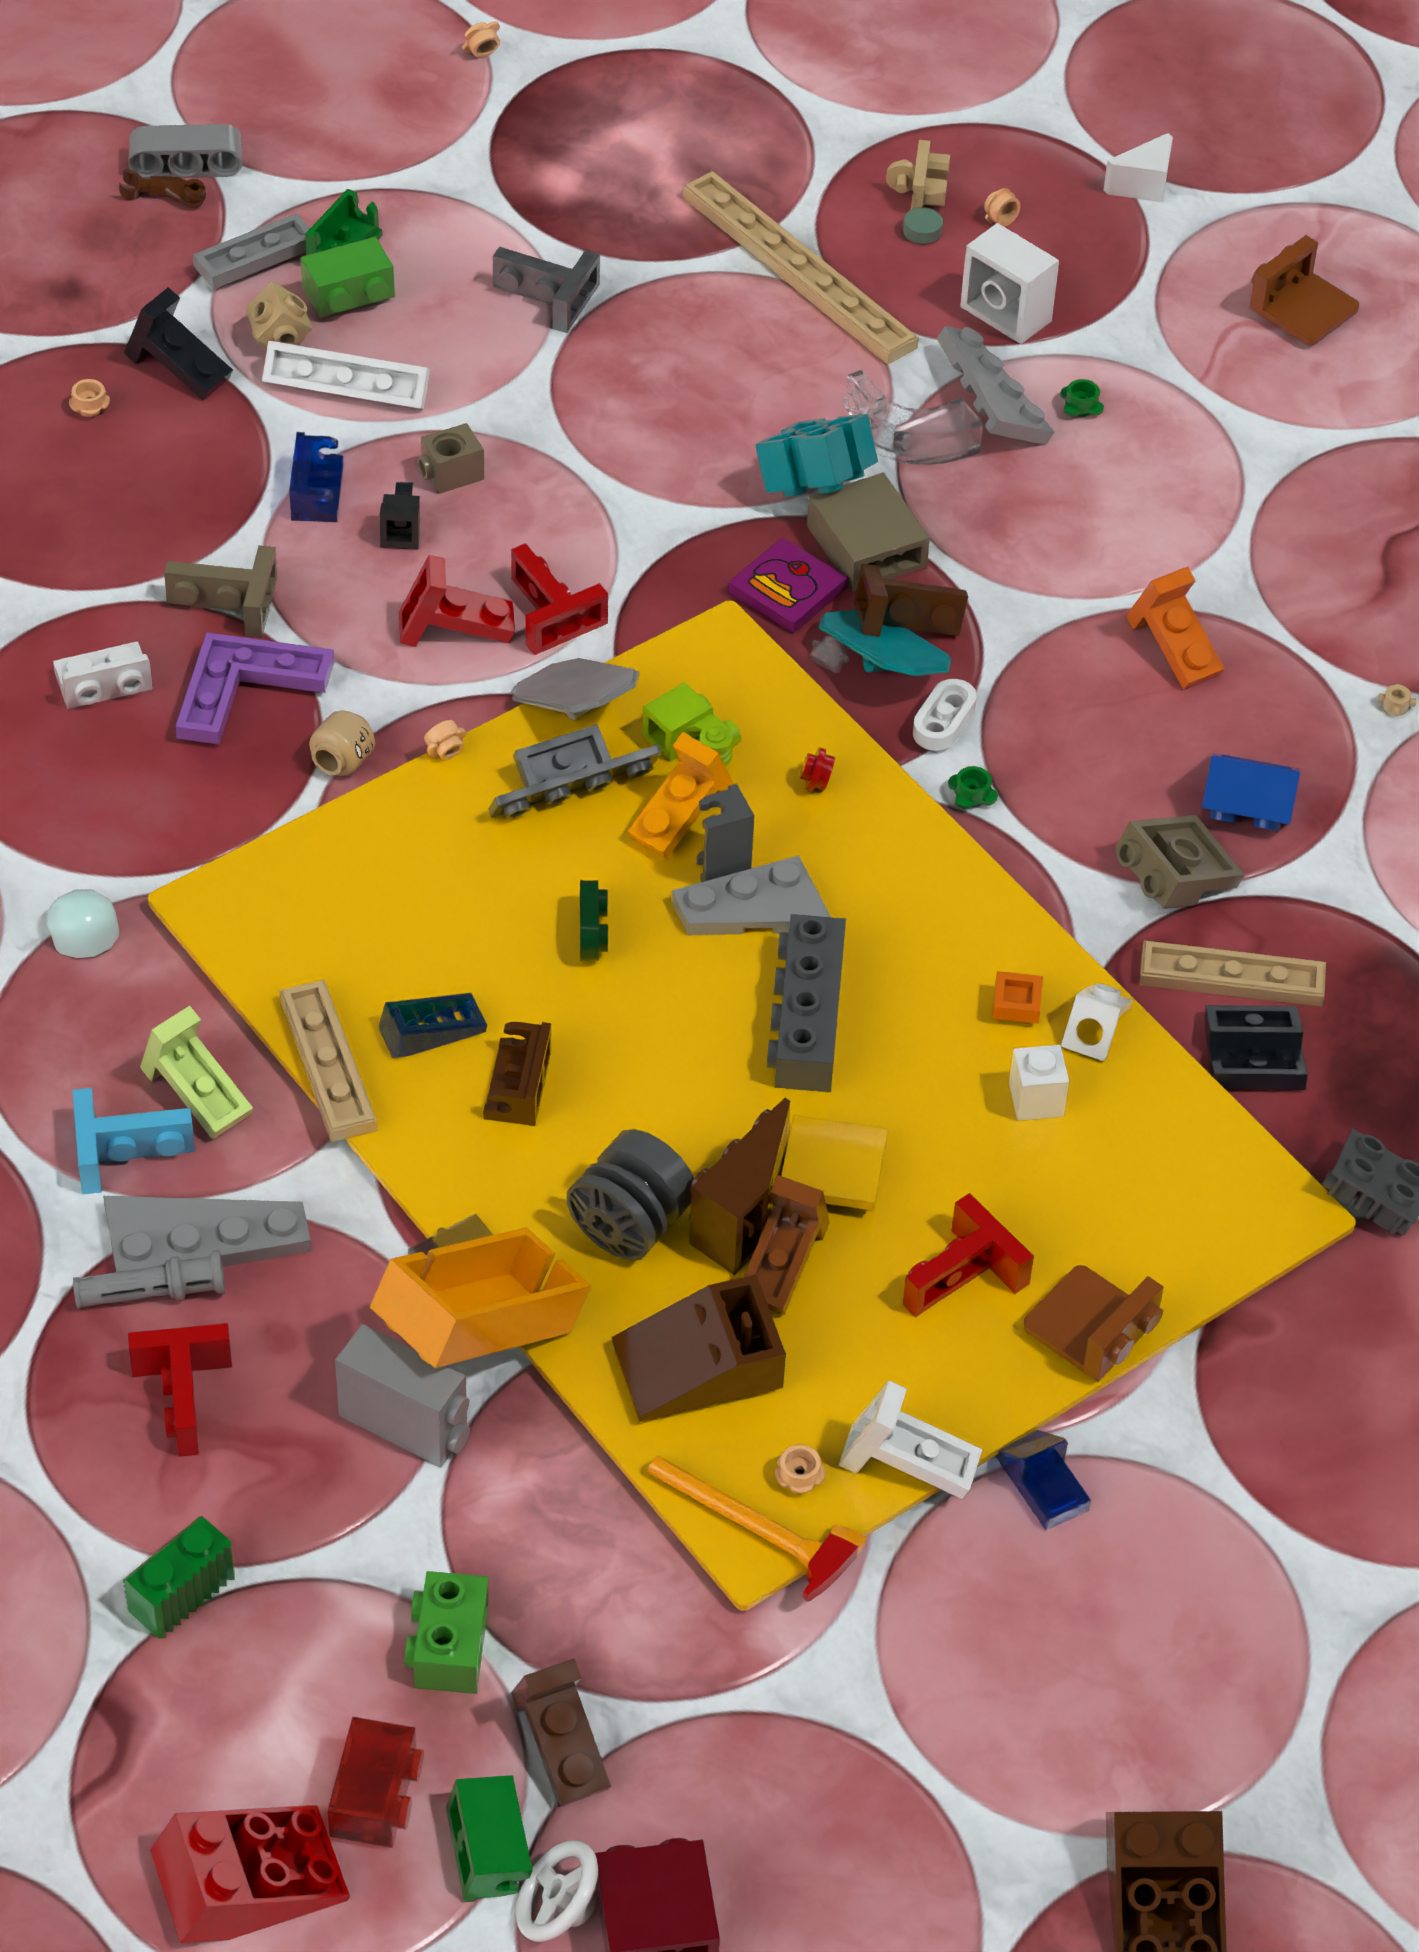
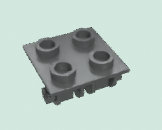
(1381, 1175)

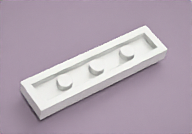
(346, 374)

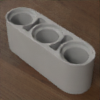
(185, 150)

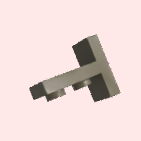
(227, 587)

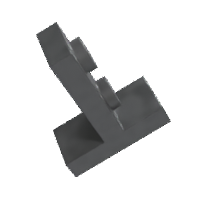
(549, 282)

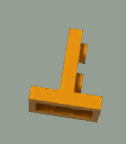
(677, 800)

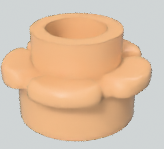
(1002, 207)
(89, 398)
(445, 740)
(799, 1458)

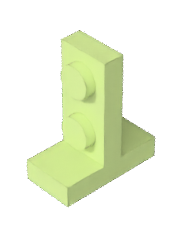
(194, 1073)

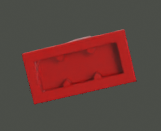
(452, 608)
(557, 612)
(979, 1246)
(175, 1356)

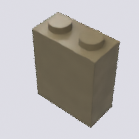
(868, 526)

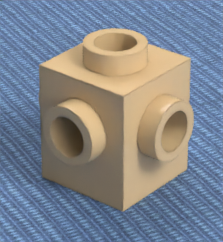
(278, 316)

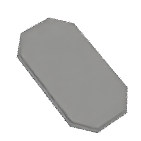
(575, 686)

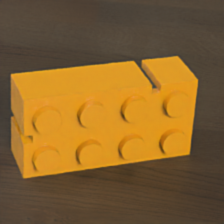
(479, 1297)

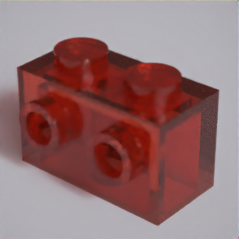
(373, 1782)

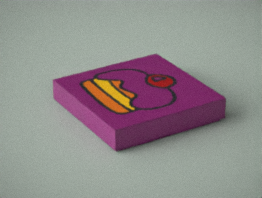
(787, 585)

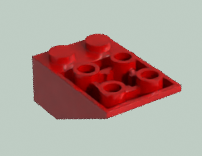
(245, 1870)

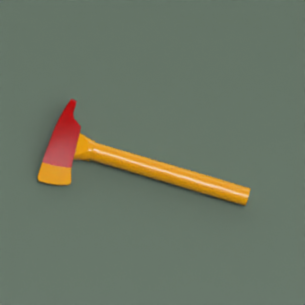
(823, 1560)

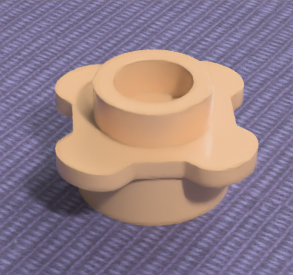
(482, 39)

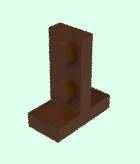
(906, 604)
(562, 1732)

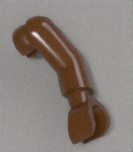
(186, 192)

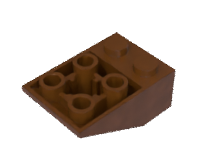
(734, 1195)
(702, 1350)
(1166, 1881)

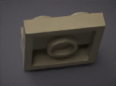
(1176, 860)

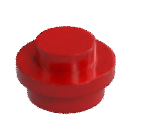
(817, 769)

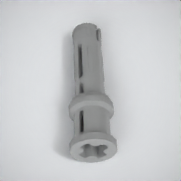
(173, 1279)

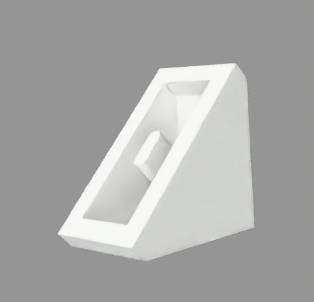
(1140, 171)

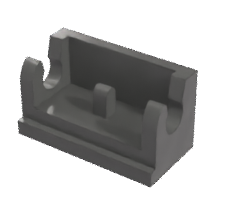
(727, 835)

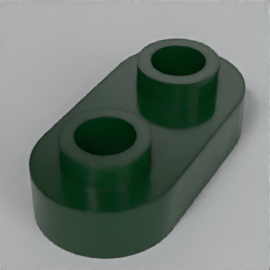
(592, 934)

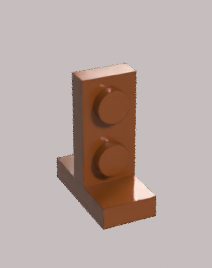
(786, 1241)

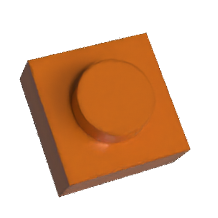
(1017, 997)

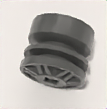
(631, 1194)

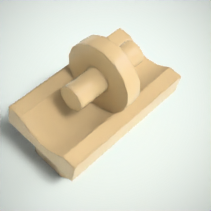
(926, 178)

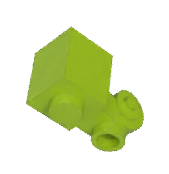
(690, 713)

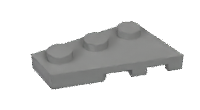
(749, 899)

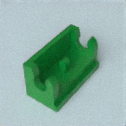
(343, 225)
(488, 1836)

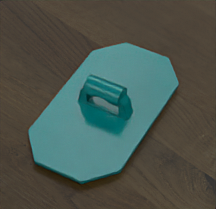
(893, 651)

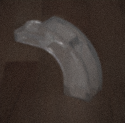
(912, 434)

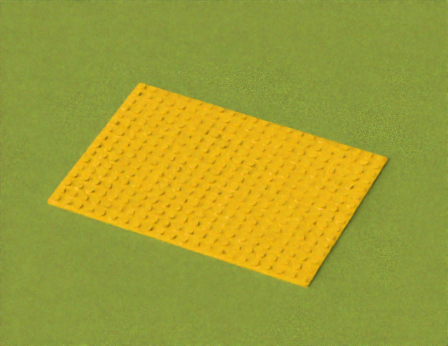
(670, 1035)

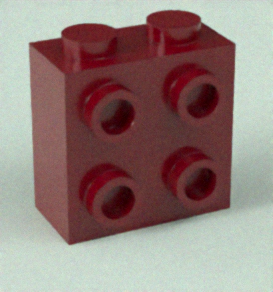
(657, 1898)

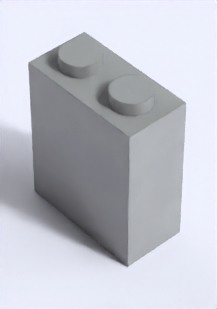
(402, 1396)

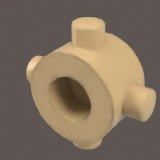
(1397, 700)

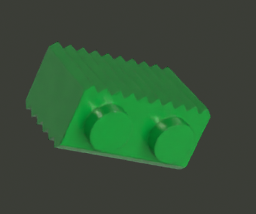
(179, 1577)

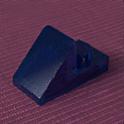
(1043, 1478)

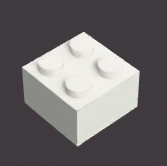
(1009, 283)

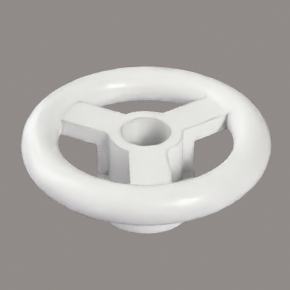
(565, 1897)

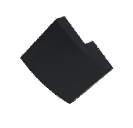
(1255, 1047)

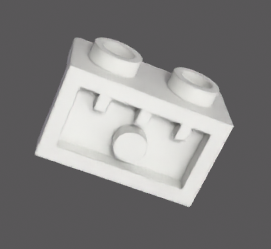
(103, 675)

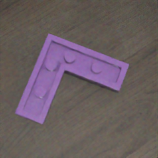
(232, 659)

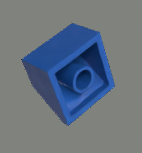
(1250, 790)

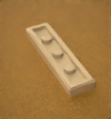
(1232, 973)
(328, 1061)

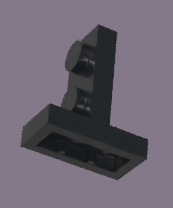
(176, 347)

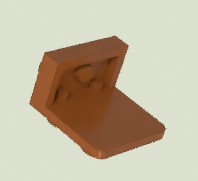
(1297, 298)
(1094, 1320)

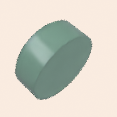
(922, 225)

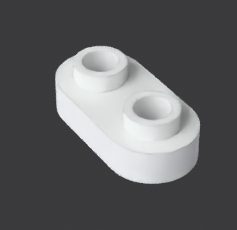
(938, 720)

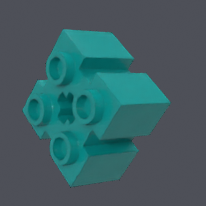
(817, 455)

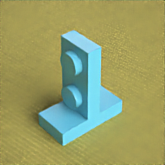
(125, 1137)

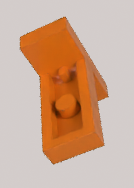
(1177, 628)

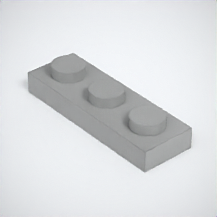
(252, 251)

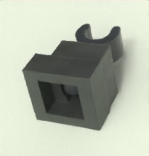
(400, 518)

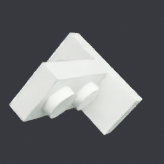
(909, 1445)

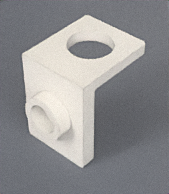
(1103, 1005)

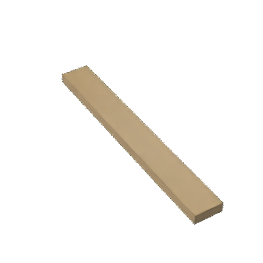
(800, 268)

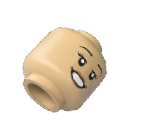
(342, 743)

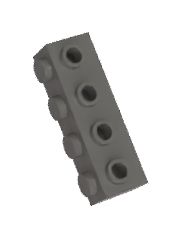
(809, 1003)

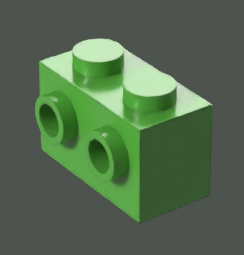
(347, 277)
(449, 1633)

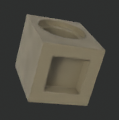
(451, 458)

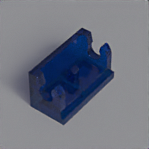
(315, 479)

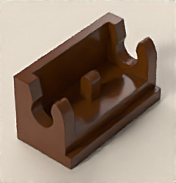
(519, 1074)

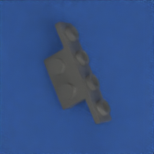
(568, 764)

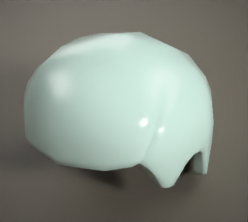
(82, 923)

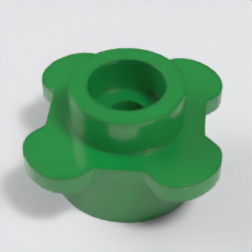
(1082, 398)
(972, 787)

